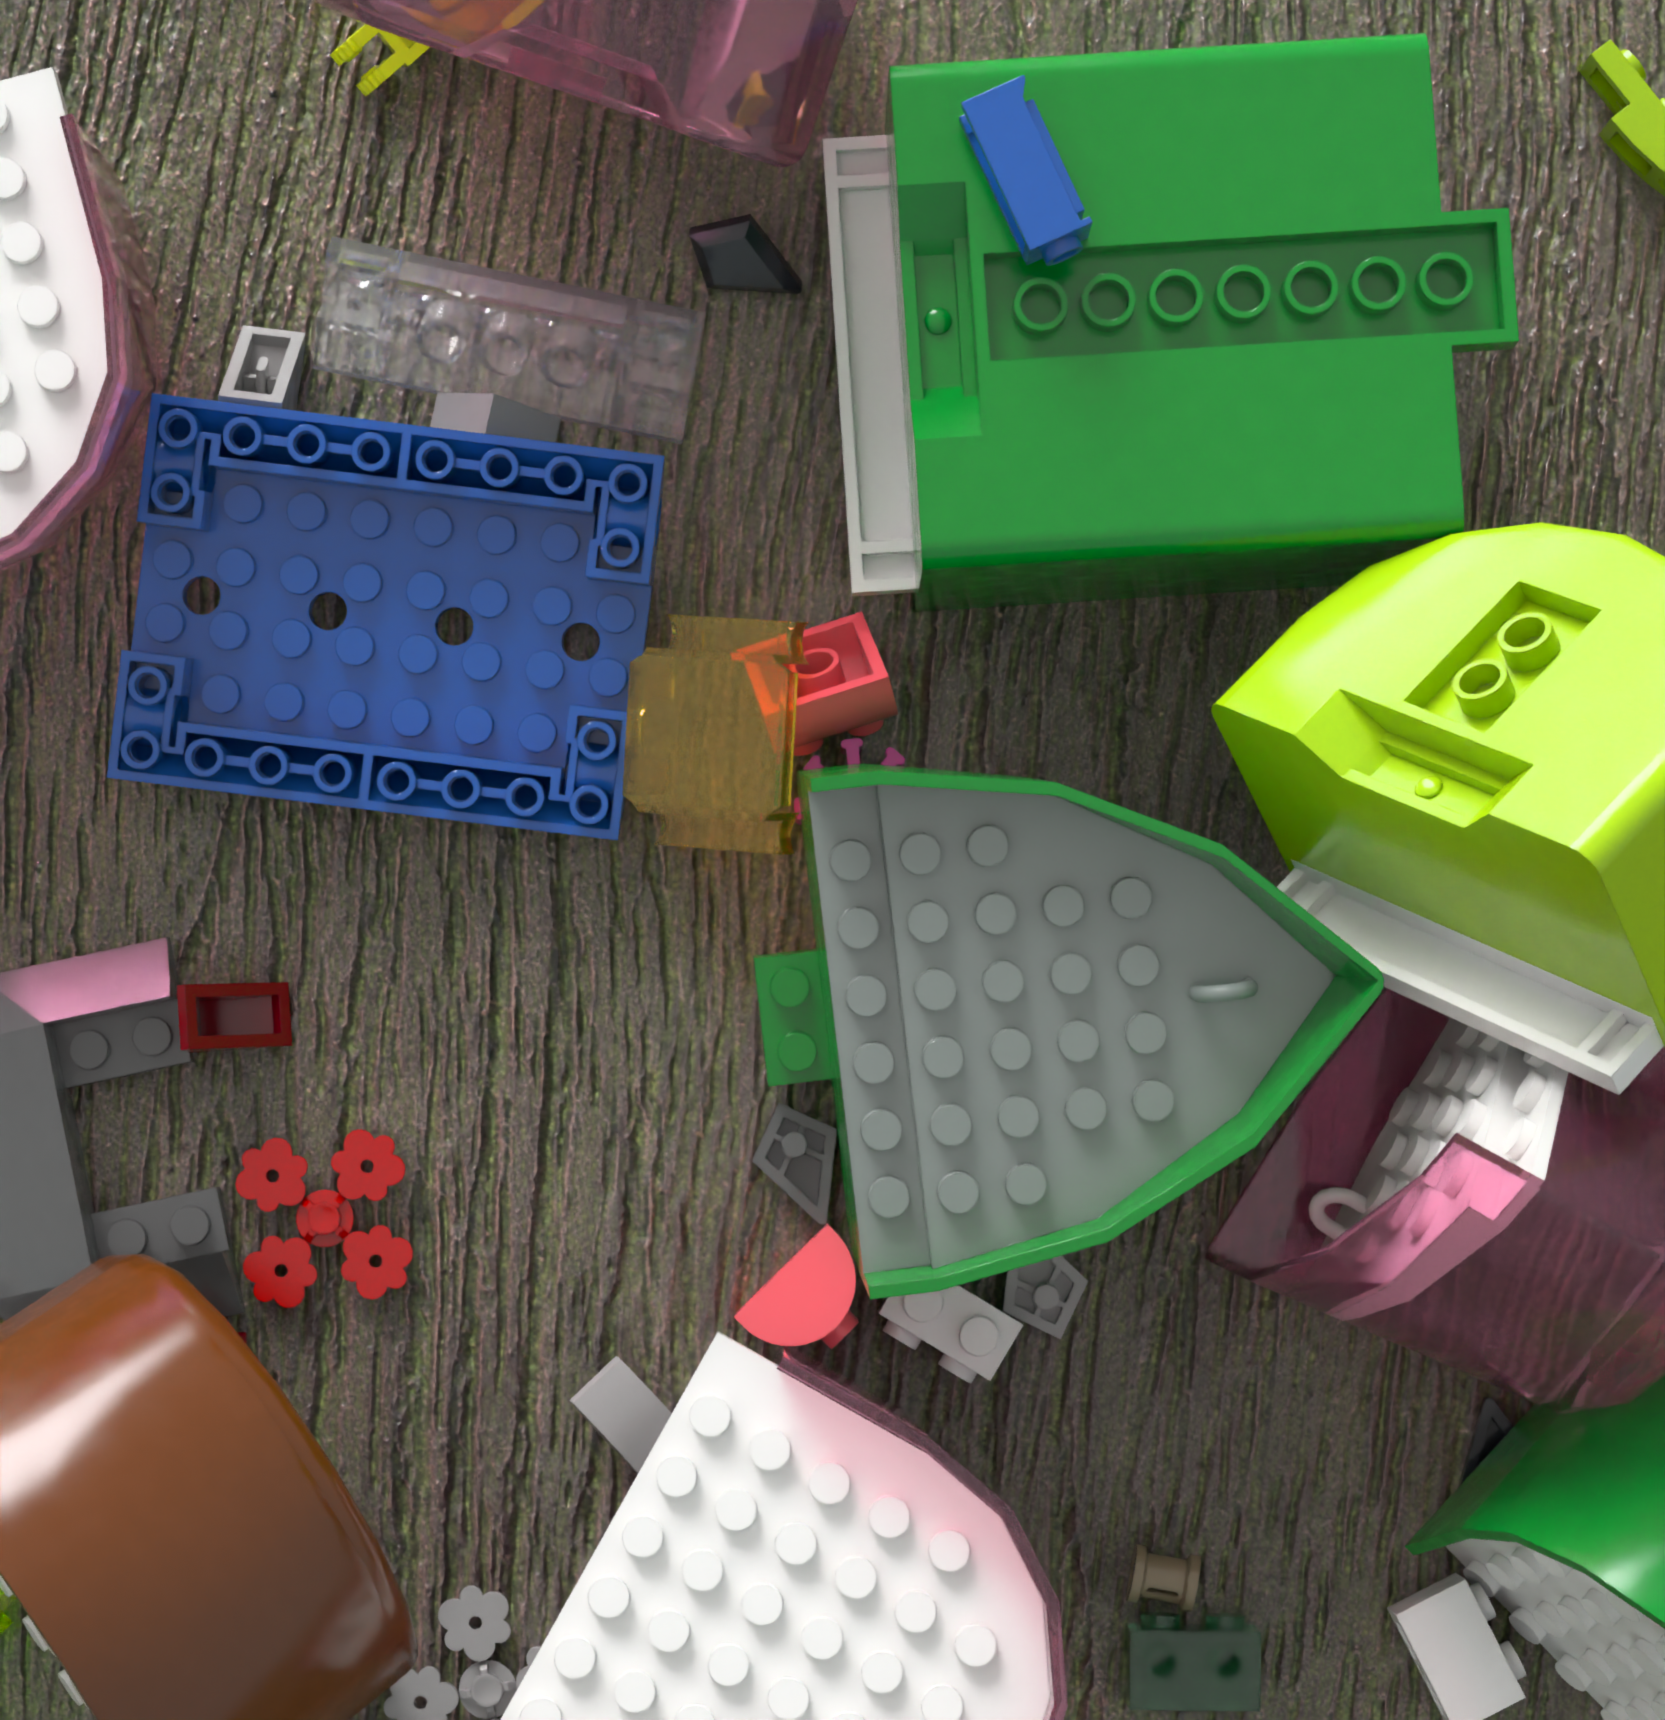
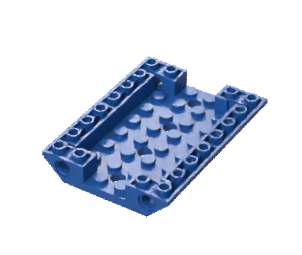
(402, 533)

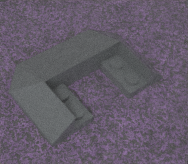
(70, 1029)

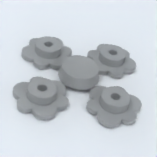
(485, 1685)

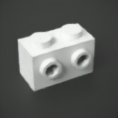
(956, 1323)
(1457, 1650)

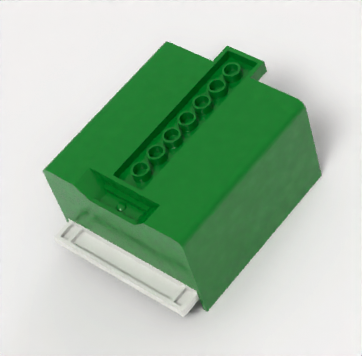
(1207, 391)

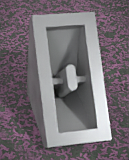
(265, 368)
(493, 415)

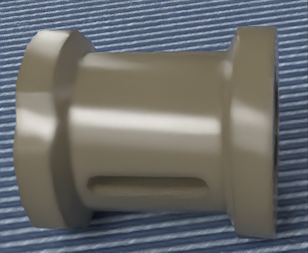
(1163, 1578)

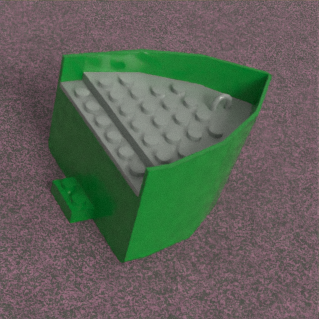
(1035, 1014)

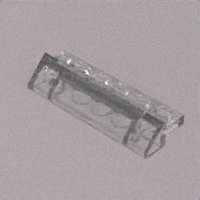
(508, 334)

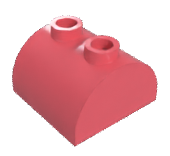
(842, 684)
(806, 1296)

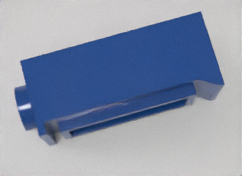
(1025, 173)

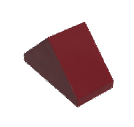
(233, 1016)

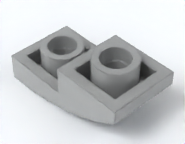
(623, 1412)

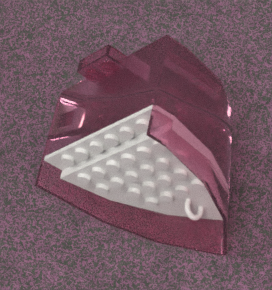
(1470, 1209)

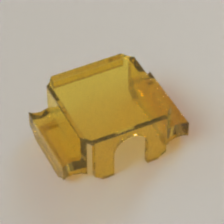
(716, 733)

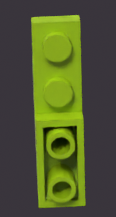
(1638, 121)

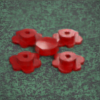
(324, 1218)

